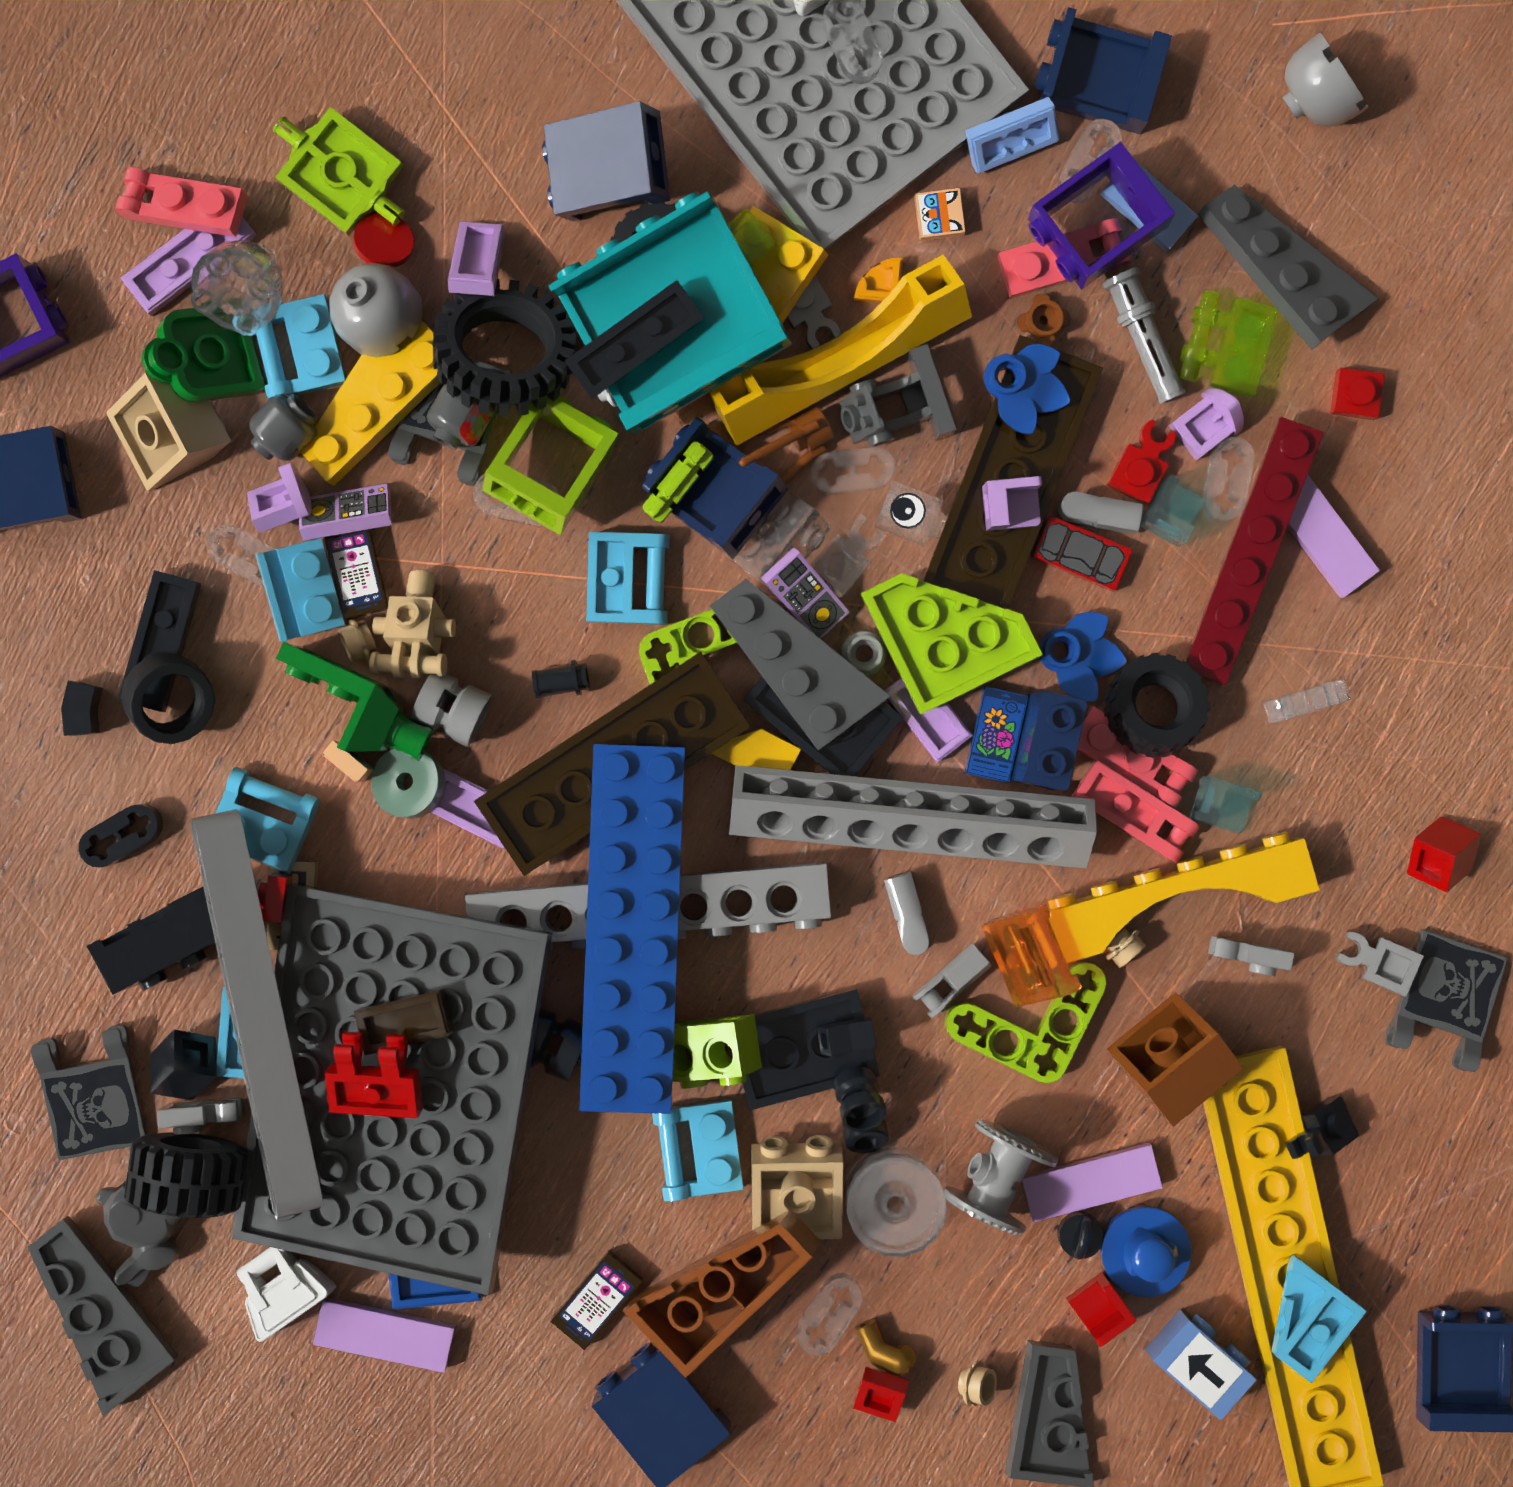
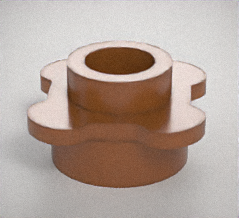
(1043, 307)

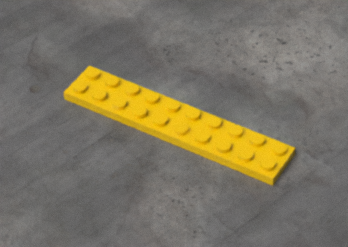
(1271, 1217)

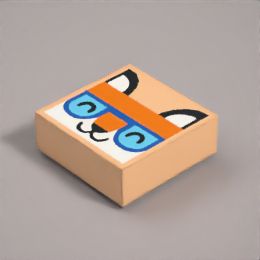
(939, 214)
(348, 762)

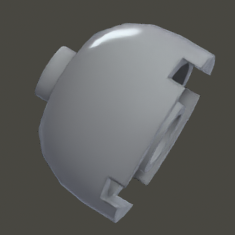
(1321, 85)
(375, 309)

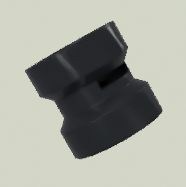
(859, 1099)

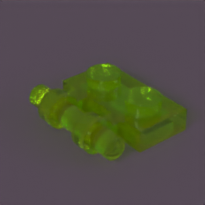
(1242, 346)

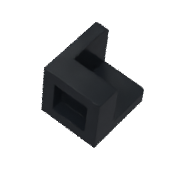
(183, 1065)

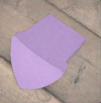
(1209, 422)
(280, 500)

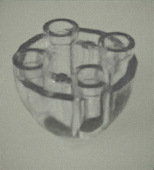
(238, 286)

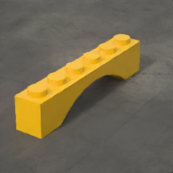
(914, 312)
(1272, 872)

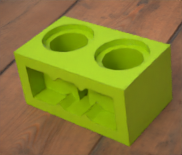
(707, 1044)

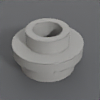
(874, 643)

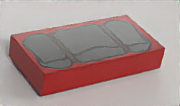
(1081, 553)

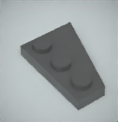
(1048, 1423)

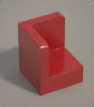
(1443, 854)
(1101, 1309)

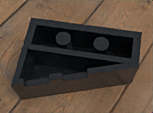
(155, 944)

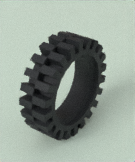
(503, 389)

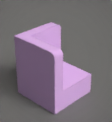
(1011, 503)

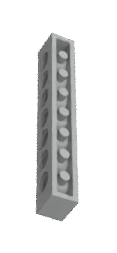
(912, 817)
(805, 879)

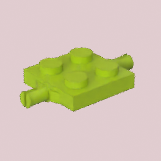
(339, 171)

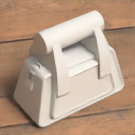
(286, 1296)

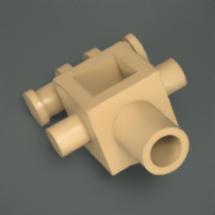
(413, 631)

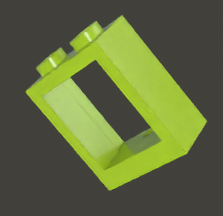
(530, 496)

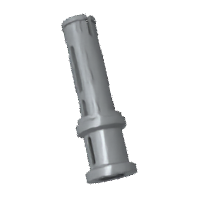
(1166, 386)

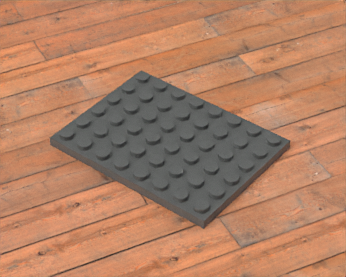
(397, 1190)

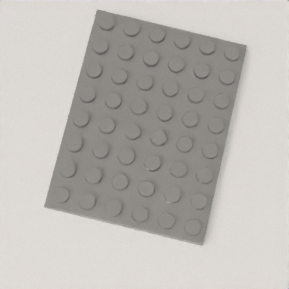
(807, 132)

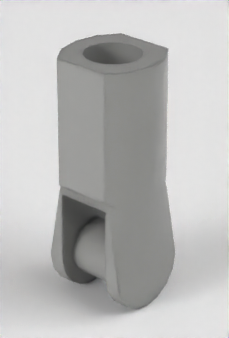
(1101, 512)
(907, 912)
(958, 974)

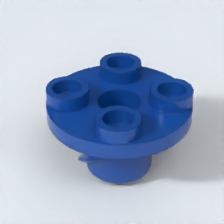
(1145, 1251)

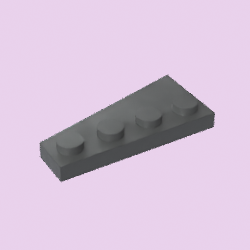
(1292, 274)
(804, 672)
(107, 1325)

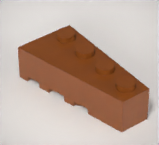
(714, 1296)

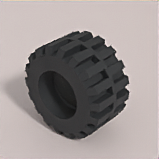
(185, 1175)

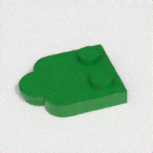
(202, 358)

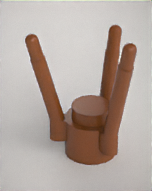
(806, 431)

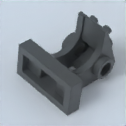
(920, 394)

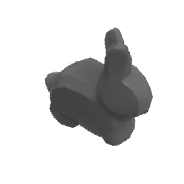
(143, 1231)

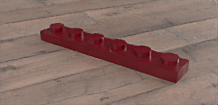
(1253, 549)

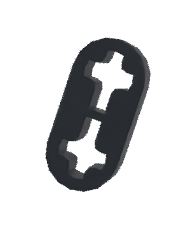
(115, 827)

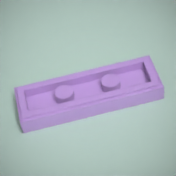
(170, 268)
(1329, 541)
(1091, 1182)
(384, 1334)

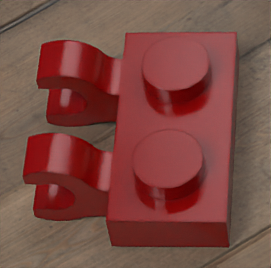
(373, 1089)

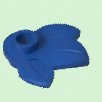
(1033, 386)
(1086, 657)

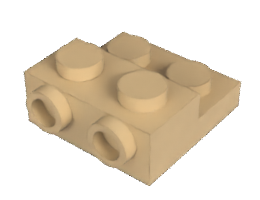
(800, 1179)

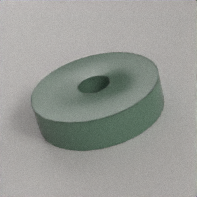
(420, 797)

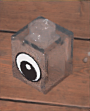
(910, 514)

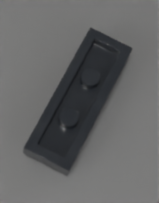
(634, 339)
(163, 630)

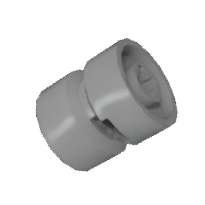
(465, 715)

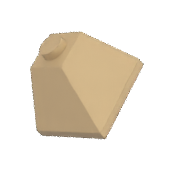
(165, 432)

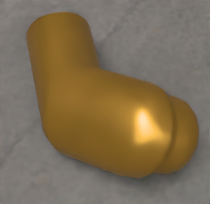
(881, 1355)

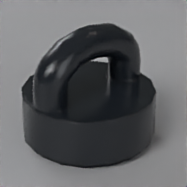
(867, 1140)
(1080, 1235)

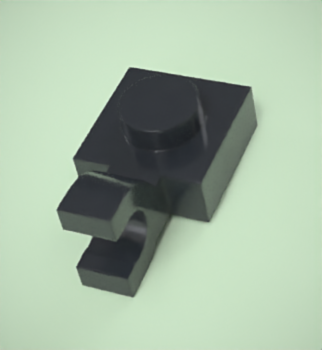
(1327, 1130)

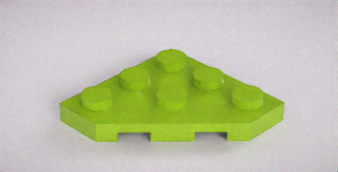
(946, 638)

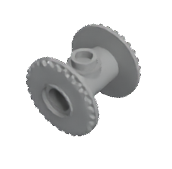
(996, 1175)

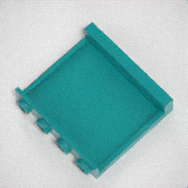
(711, 267)

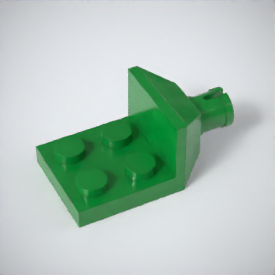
(378, 716)

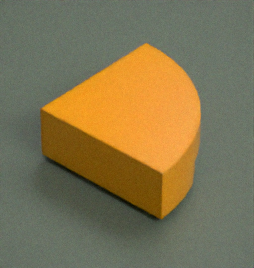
(879, 281)

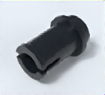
(561, 680)

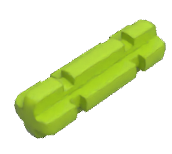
(677, 482)

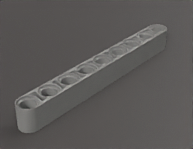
(256, 1013)

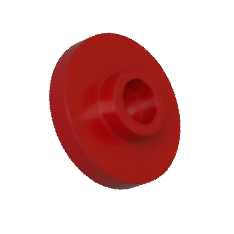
(381, 242)

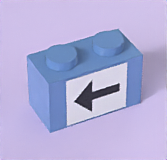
(1201, 1364)

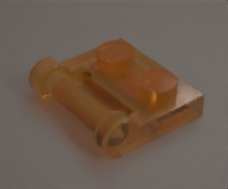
(1021, 960)

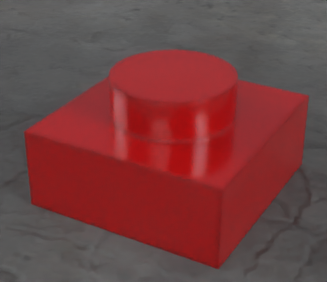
(1357, 393)
(273, 896)
(880, 1394)

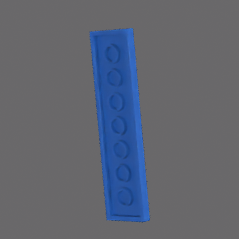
(632, 929)

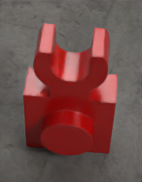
(1140, 468)

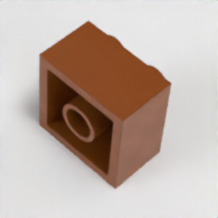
(1175, 1059)

